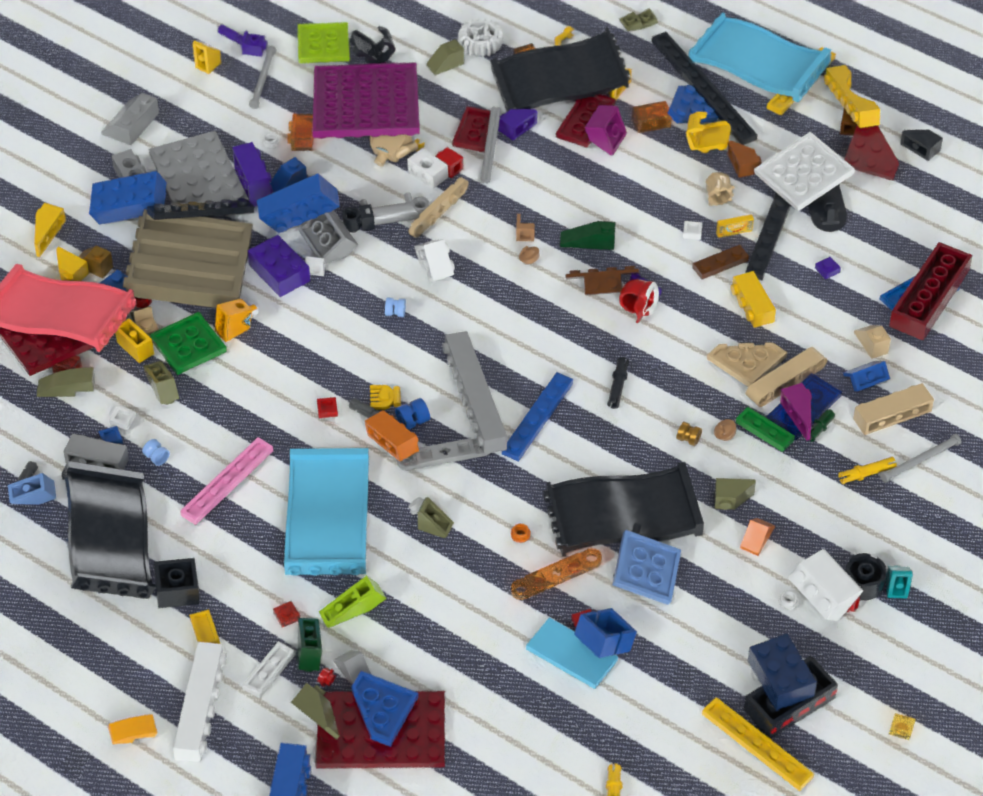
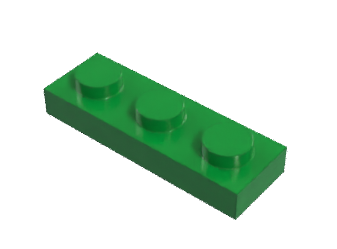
(765, 429)

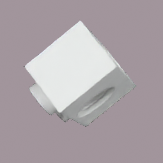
(427, 168)

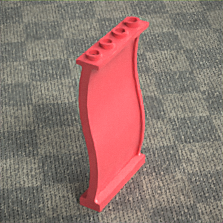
(62, 308)

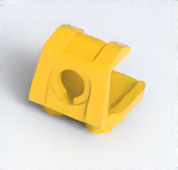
(707, 136)

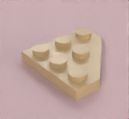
(747, 361)

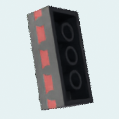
(775, 721)

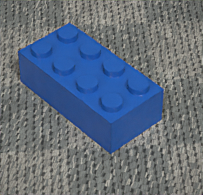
(126, 197)
(298, 203)
(291, 771)

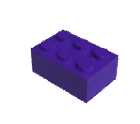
(252, 172)
(279, 265)

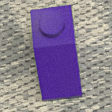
(517, 122)

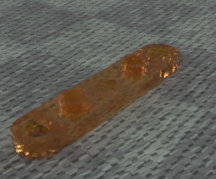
(545, 579)

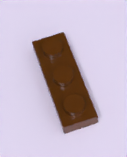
(720, 262)

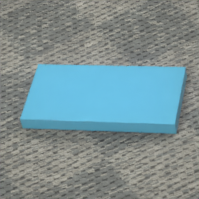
(565, 651)

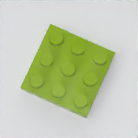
(323, 42)

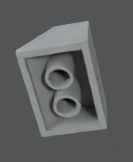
(132, 119)
(328, 237)

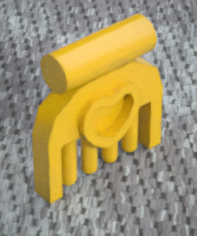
(386, 396)

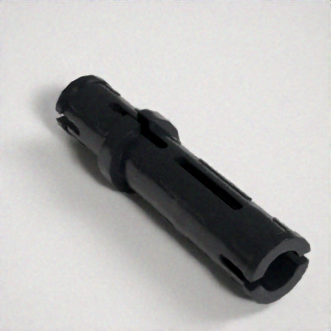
(619, 377)

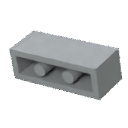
(96, 452)

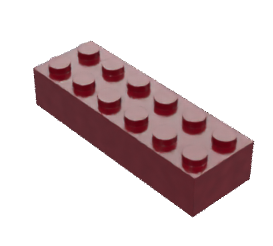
(930, 291)

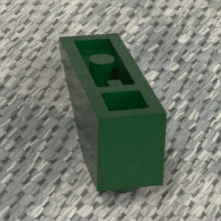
(590, 236)
(309, 644)

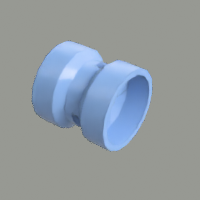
(400, 307)
(153, 450)

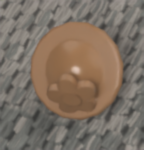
(529, 255)
(725, 430)

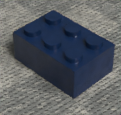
(781, 671)

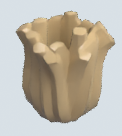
(719, 189)

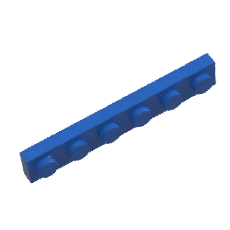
(537, 416)

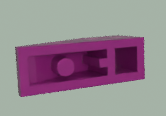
(797, 403)

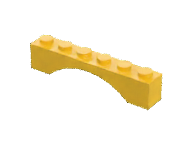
(863, 111)

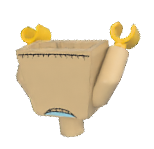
(393, 147)

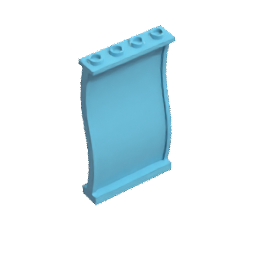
(760, 57)
(327, 512)

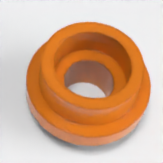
(520, 529)

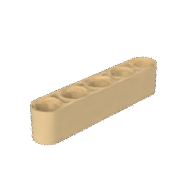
(786, 375)

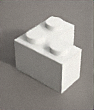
(436, 259)

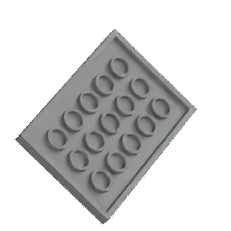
(197, 170)

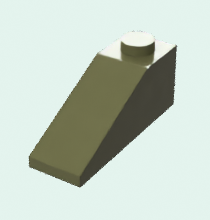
(161, 382)
(316, 707)

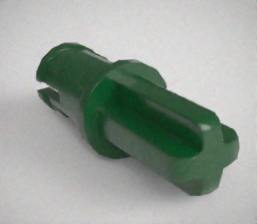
(821, 424)

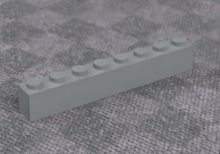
(475, 392)

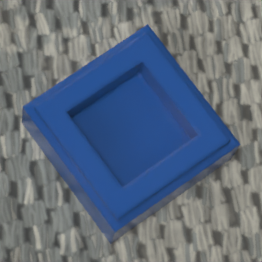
(111, 435)

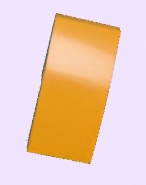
(130, 728)

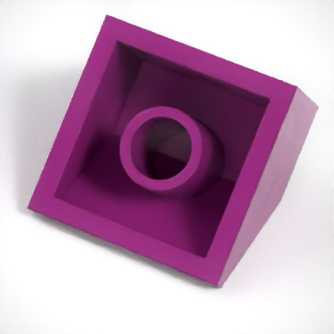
(606, 128)

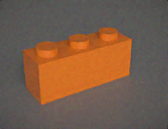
(392, 435)

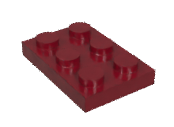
(472, 130)

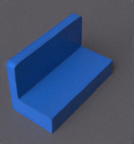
(868, 375)

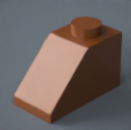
(743, 159)

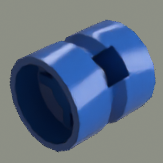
(413, 413)

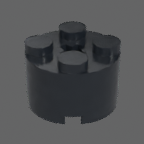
(868, 574)

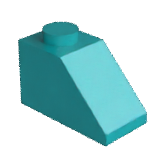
(898, 581)

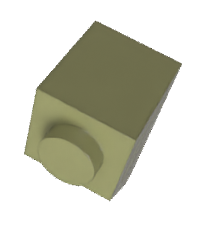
(446, 57)
(733, 492)

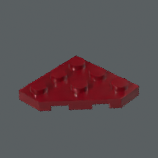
(871, 153)

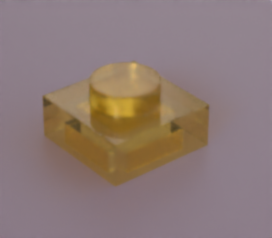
(902, 726)

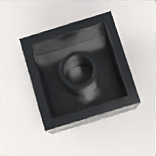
(176, 583)

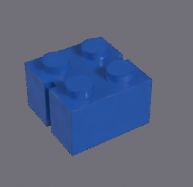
(605, 633)

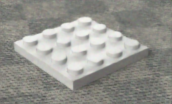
(804, 171)

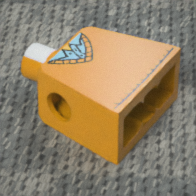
(233, 318)

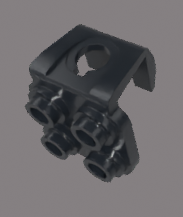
(369, 49)

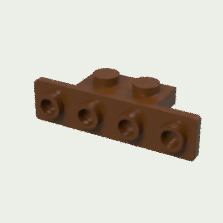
(602, 282)

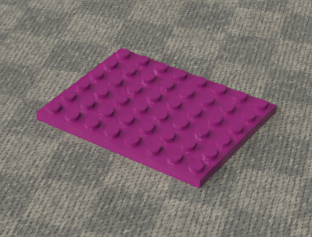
(365, 100)

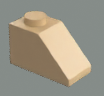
(874, 340)

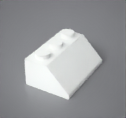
(825, 585)

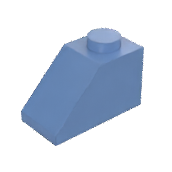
(32, 490)

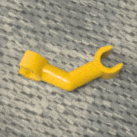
(566, 34)

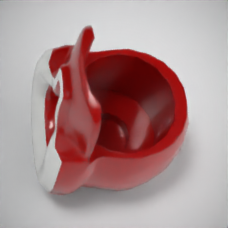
(639, 297)

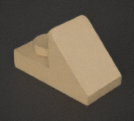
(144, 319)

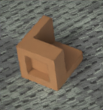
(524, 231)

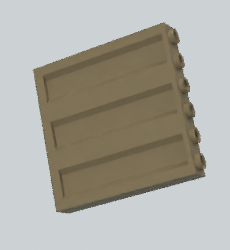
(188, 260)

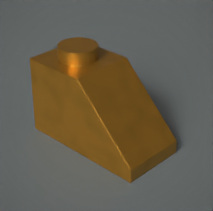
(98, 260)

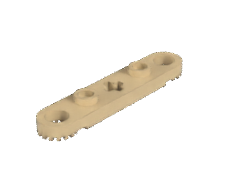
(438, 207)

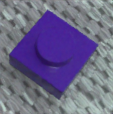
(827, 267)

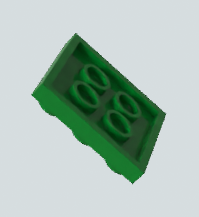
(188, 343)

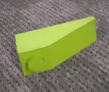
(353, 602)

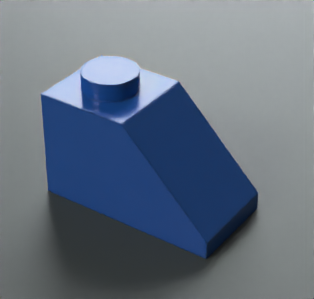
(289, 174)

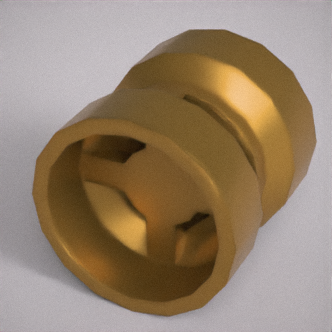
(689, 433)

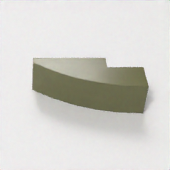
(67, 383)

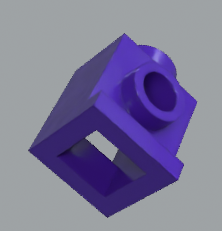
(253, 44)

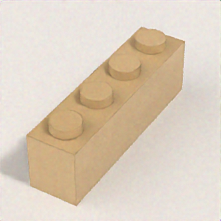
(893, 409)

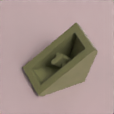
(433, 519)

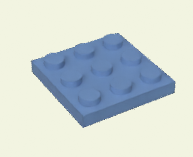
(646, 567)

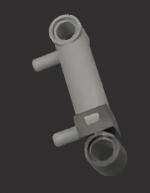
(369, 217)

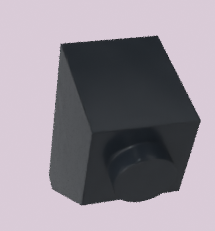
(922, 142)

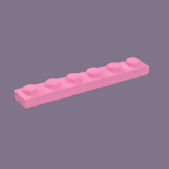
(226, 481)

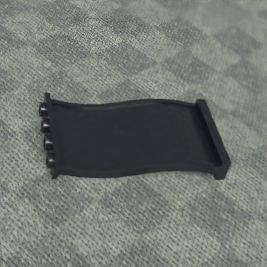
(560, 72)
(603, 507)
(107, 530)

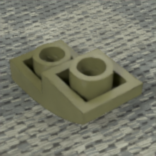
(640, 21)

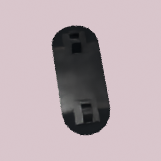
(829, 211)

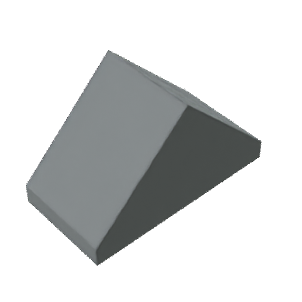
(351, 664)

